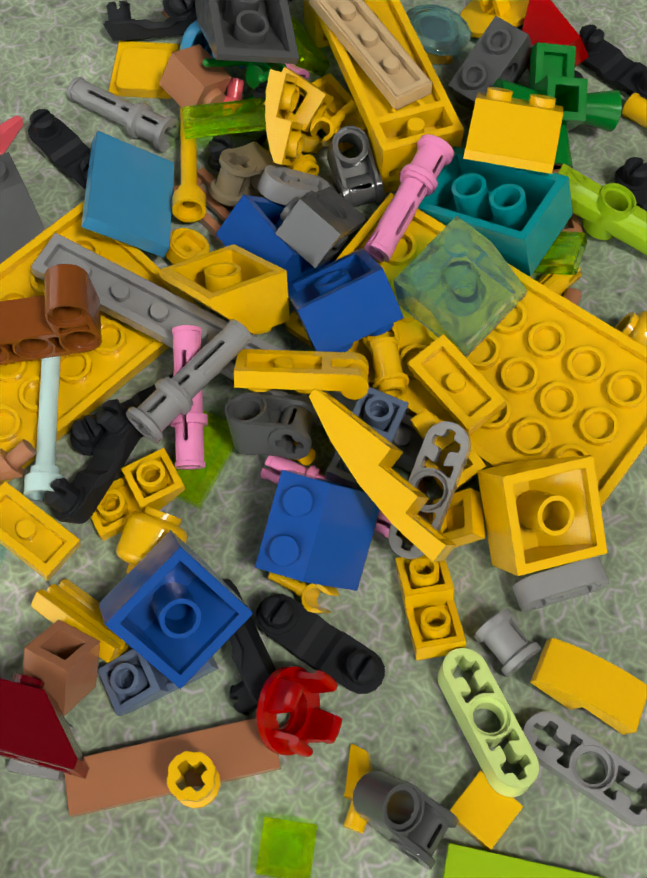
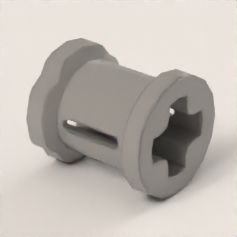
(507, 642)

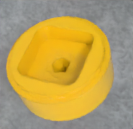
(186, 244)

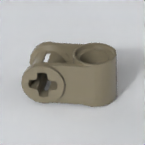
(240, 173)

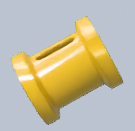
(176, 781)

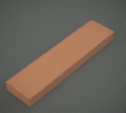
(142, 769)

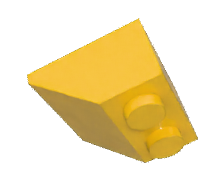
(514, 130)
(235, 286)
(542, 513)

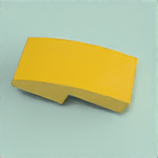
(283, 136)
(145, 483)
(429, 607)
(590, 682)

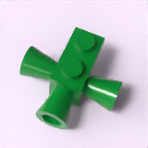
(553, 75)

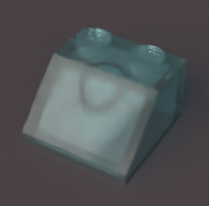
(459, 286)

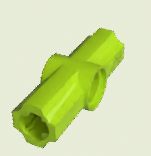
(607, 210)

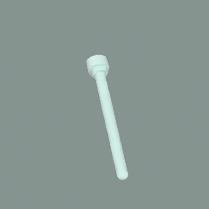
(44, 470)

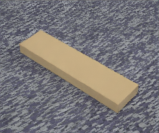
(375, 50)

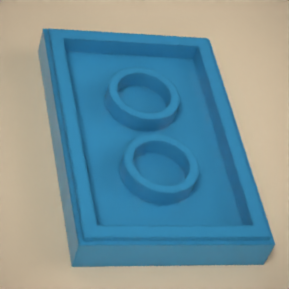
(129, 194)

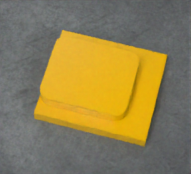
(140, 69)

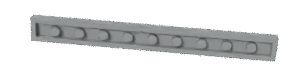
(158, 311)

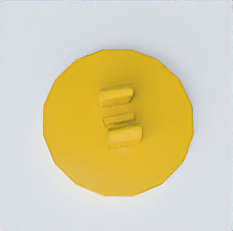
(482, 12)

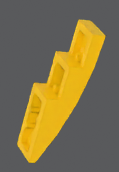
(371, 463)

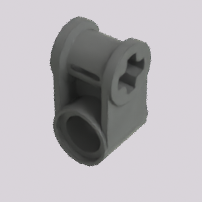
(355, 177)
(268, 426)
(409, 818)

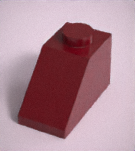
(36, 729)

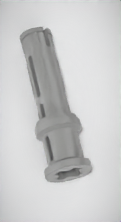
(136, 118)
(175, 394)

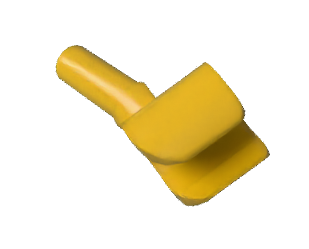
(333, 122)
(307, 592)

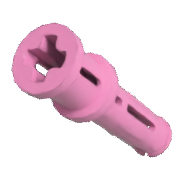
(417, 182)

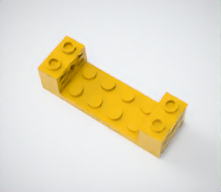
(390, 131)

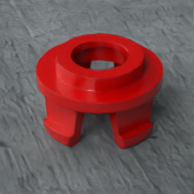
(296, 692)

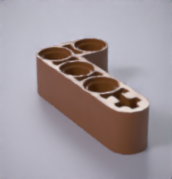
(55, 323)

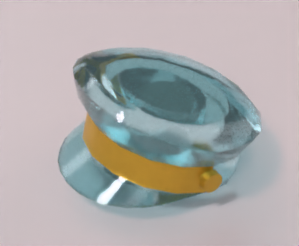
(440, 32)

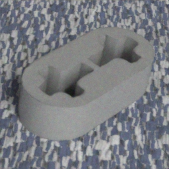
(284, 184)
(560, 584)

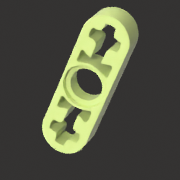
(516, 750)

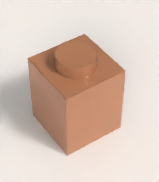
(191, 81)
(64, 662)

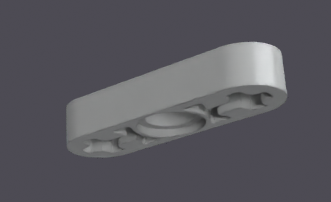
(453, 459)
(563, 733)

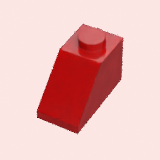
(548, 25)

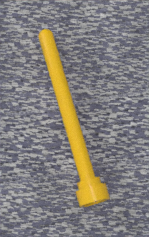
(188, 199)

